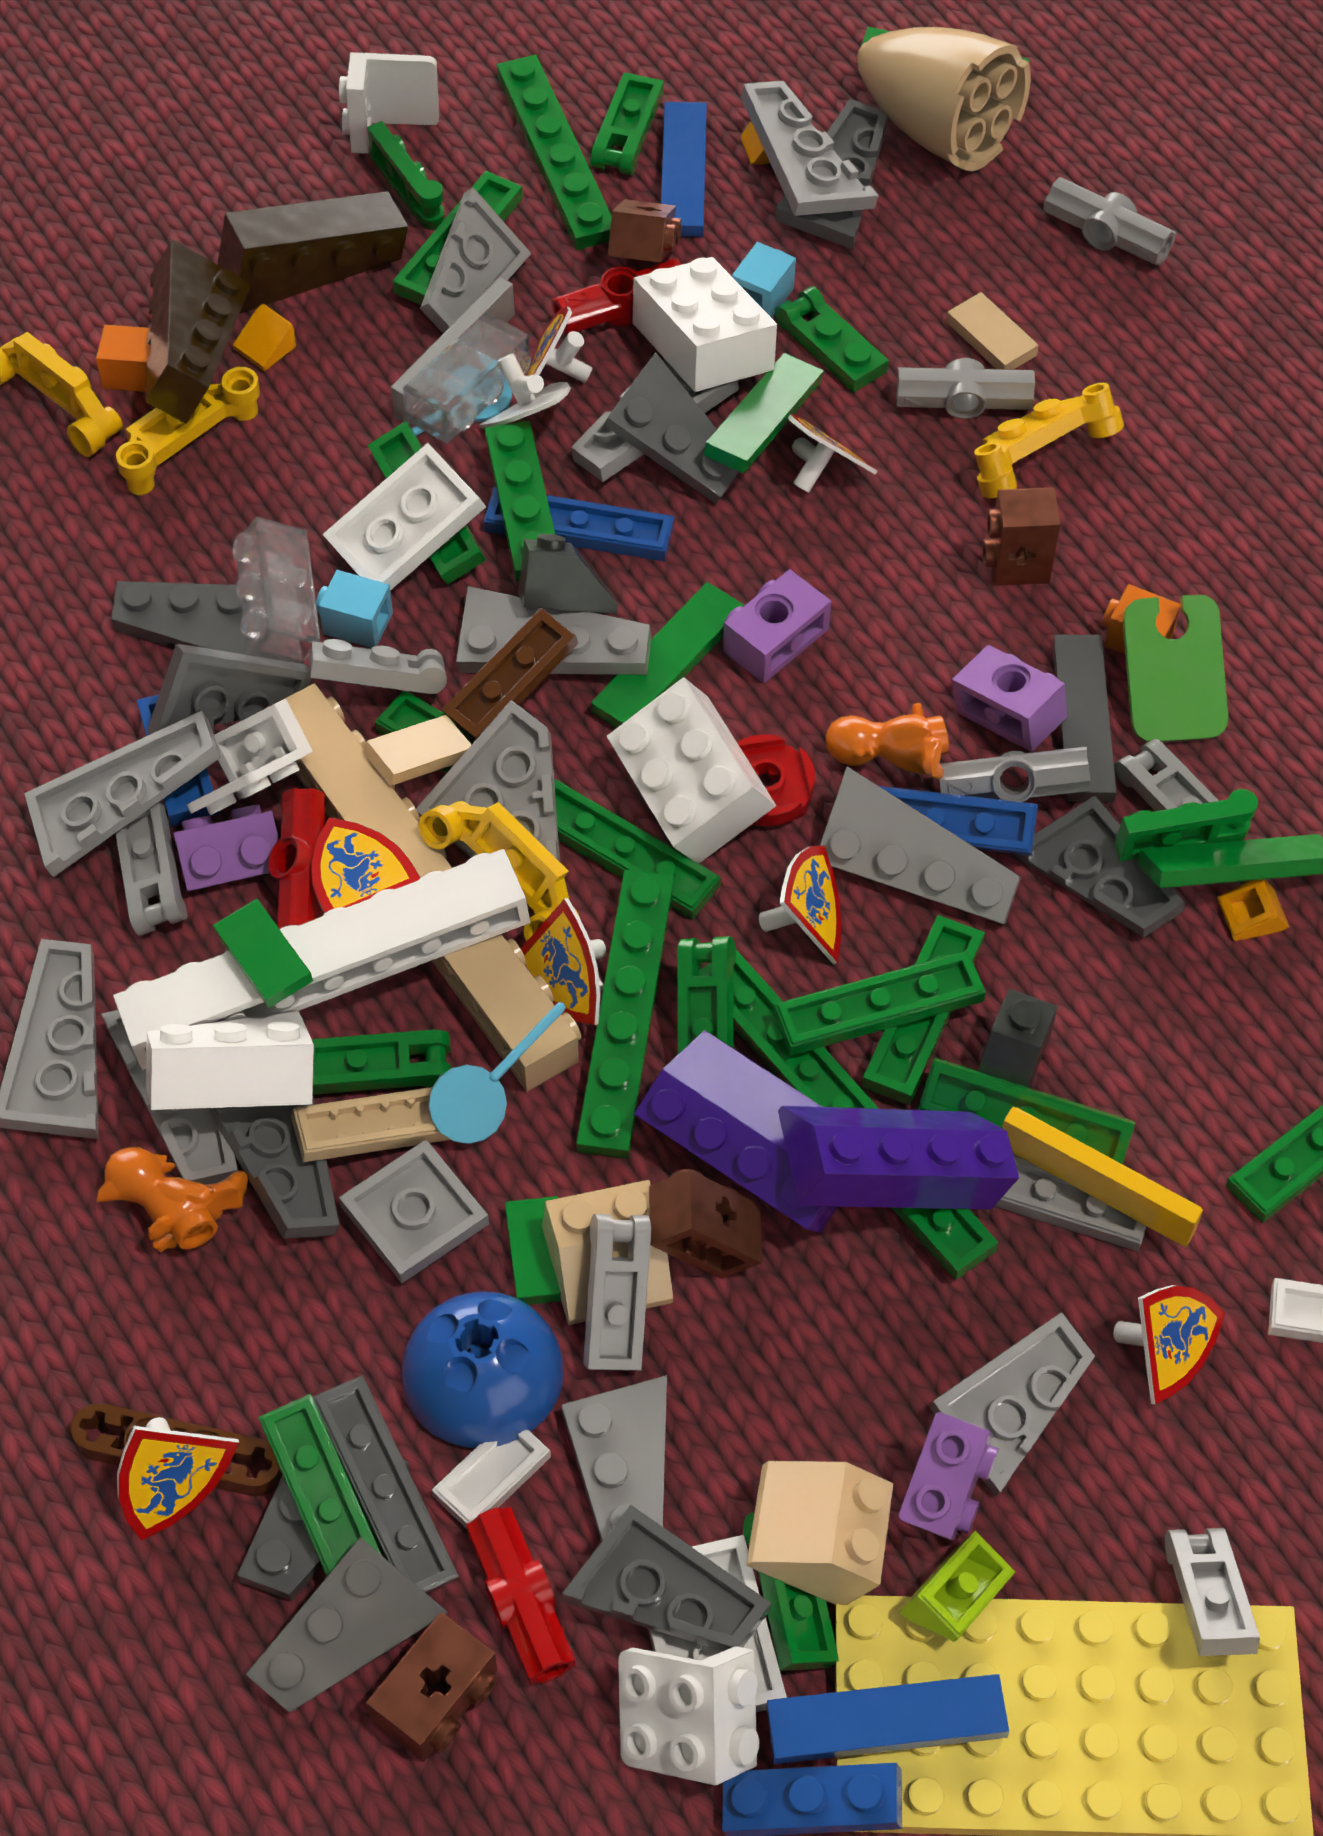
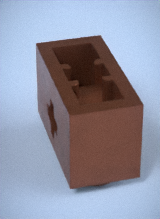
(643, 230)
(1022, 536)
(705, 1224)
(439, 1656)

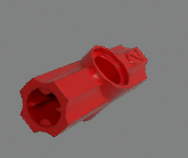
(606, 301)
(292, 855)
(520, 1595)

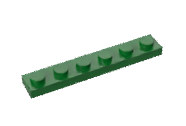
(556, 151)
(625, 1015)

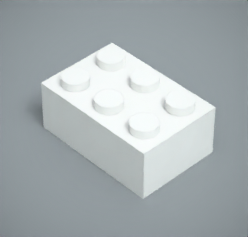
(704, 323)
(690, 771)

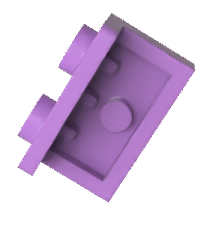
(226, 849)
(947, 1476)

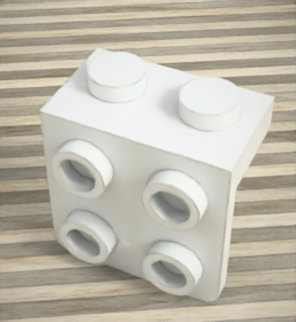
(387, 90)
(253, 750)
(689, 1713)

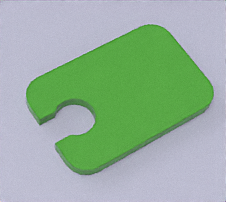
(1178, 682)

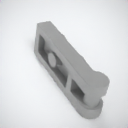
(377, 666)
(1170, 786)
(150, 870)
(617, 1293)
(1212, 1592)

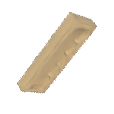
(364, 1125)

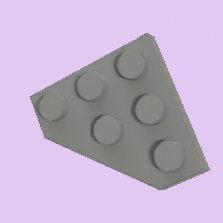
(506, 766)

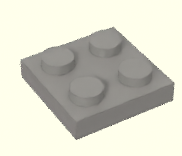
(414, 1211)

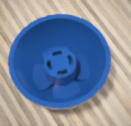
(482, 1391)

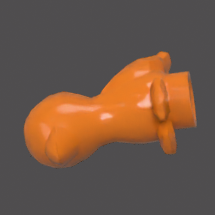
(904, 741)
(179, 1208)

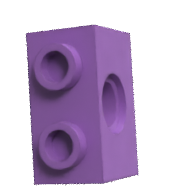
(776, 625)
(1010, 697)

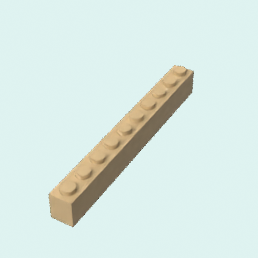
(484, 976)

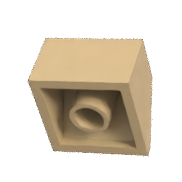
(568, 1239)
(821, 1528)

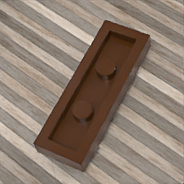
(511, 673)

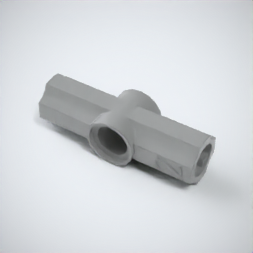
(1109, 221)
(965, 388)
(1048, 774)

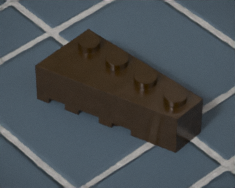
(310, 244)
(191, 324)

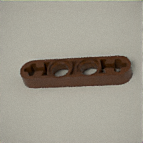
(107, 1447)

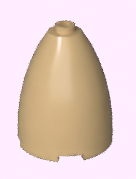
(947, 89)

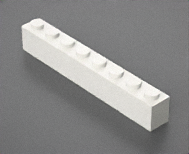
(341, 949)

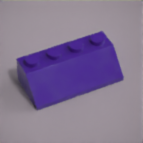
(729, 1117)
(896, 1158)

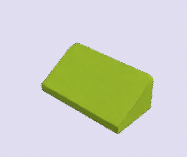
(958, 1588)

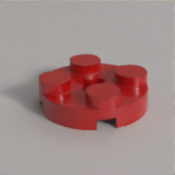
(790, 767)

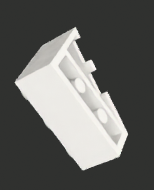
(230, 1063)

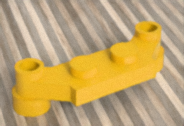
(65, 386)
(1043, 425)
(161, 435)
(496, 829)

